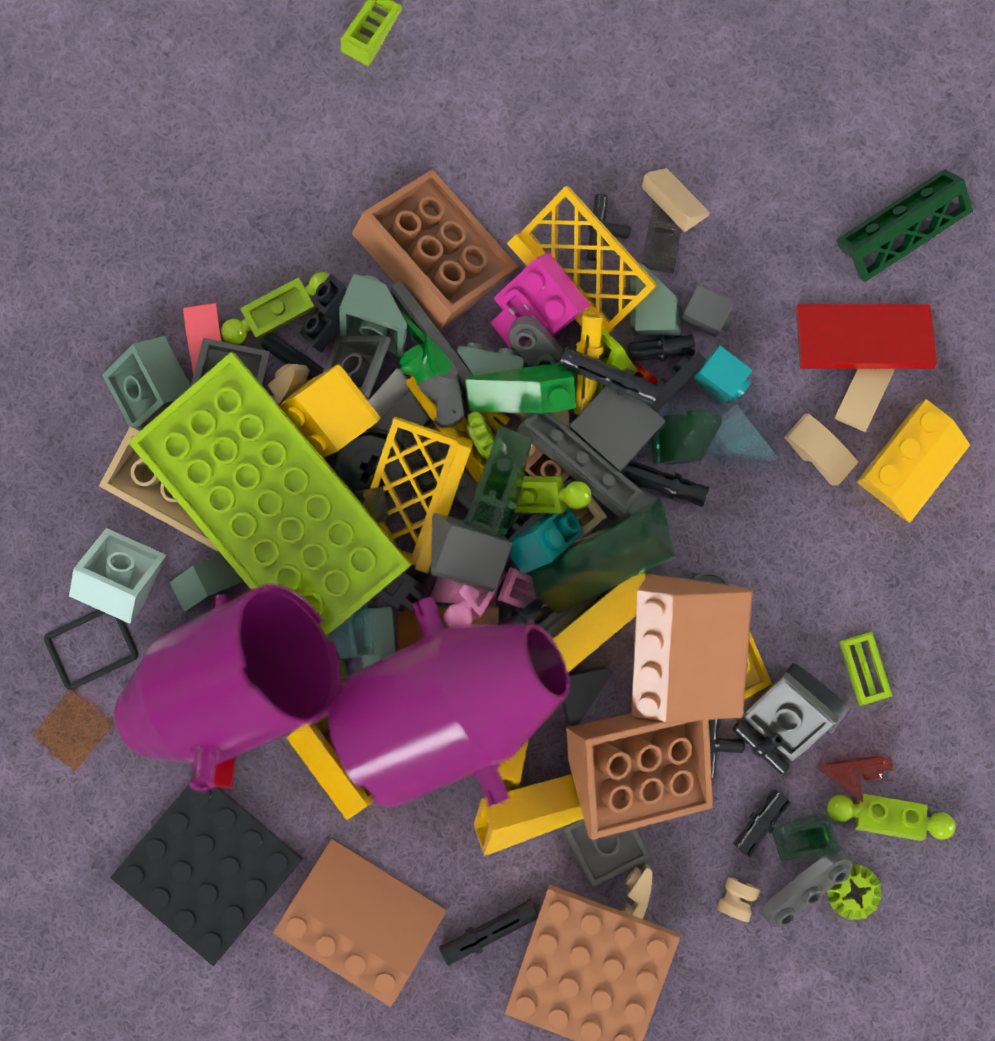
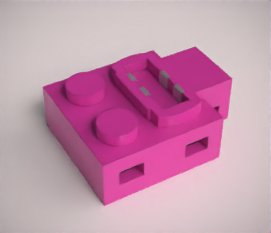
(541, 293)

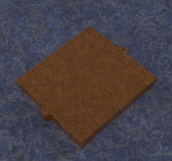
(72, 730)

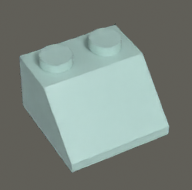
(116, 575)

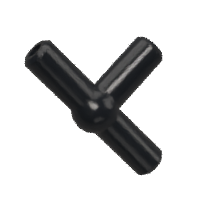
(616, 230)
(721, 745)
(763, 746)

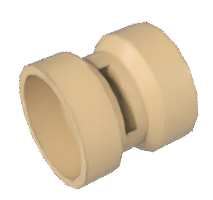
(738, 899)

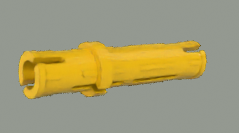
(591, 346)

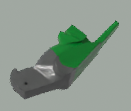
(434, 376)

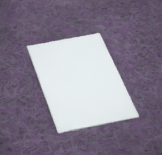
(389, 393)

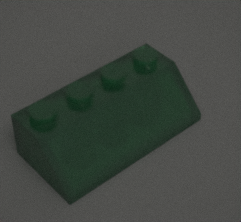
(605, 558)

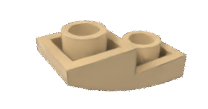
(287, 381)
(863, 397)
(822, 448)
(639, 890)

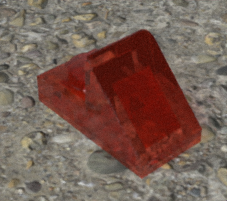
(847, 772)

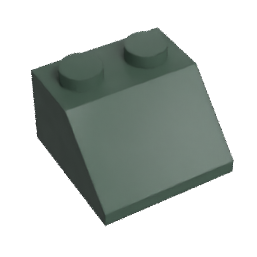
(372, 311)
(146, 380)

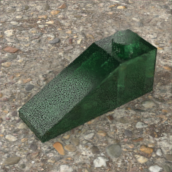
(500, 483)

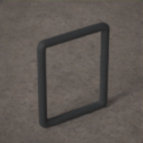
(47, 639)

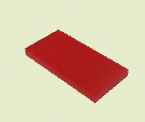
(865, 336)

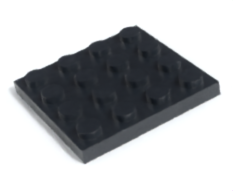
(206, 870)

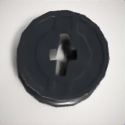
(356, 456)

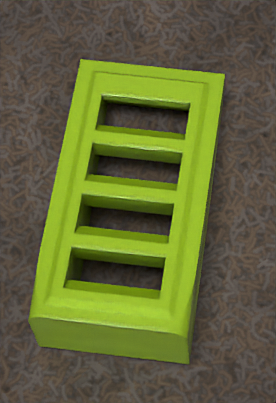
(361, 46)

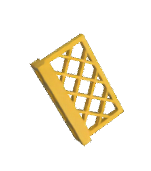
(529, 248)
(443, 493)

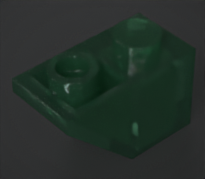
(684, 438)

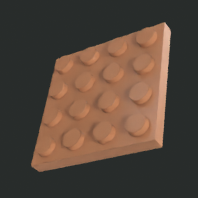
(591, 970)

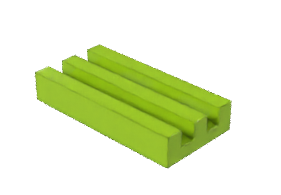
(853, 674)

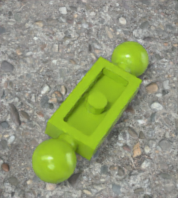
(273, 310)
(548, 495)
(891, 817)

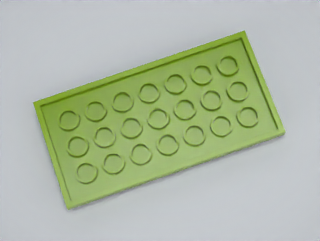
(268, 495)

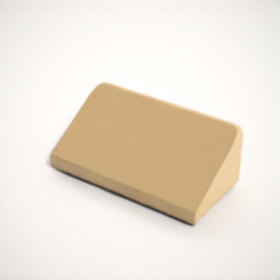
(674, 198)

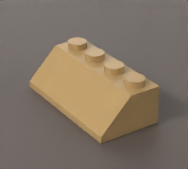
(138, 485)

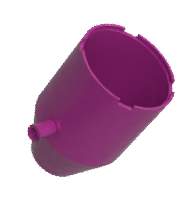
(230, 682)
(446, 708)

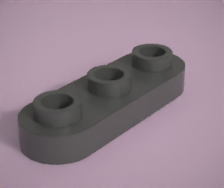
(539, 346)
(807, 889)

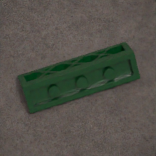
(905, 217)

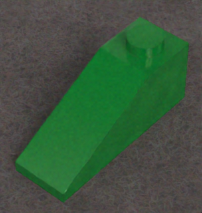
(522, 390)

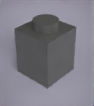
(708, 311)

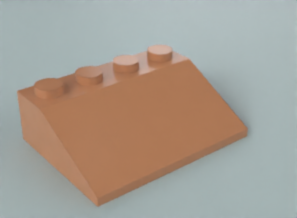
(434, 248)
(690, 649)
(639, 771)
(360, 922)

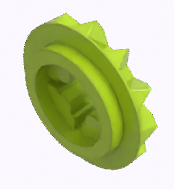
(480, 433)
(869, 898)

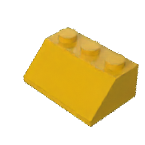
(915, 460)
(318, 752)

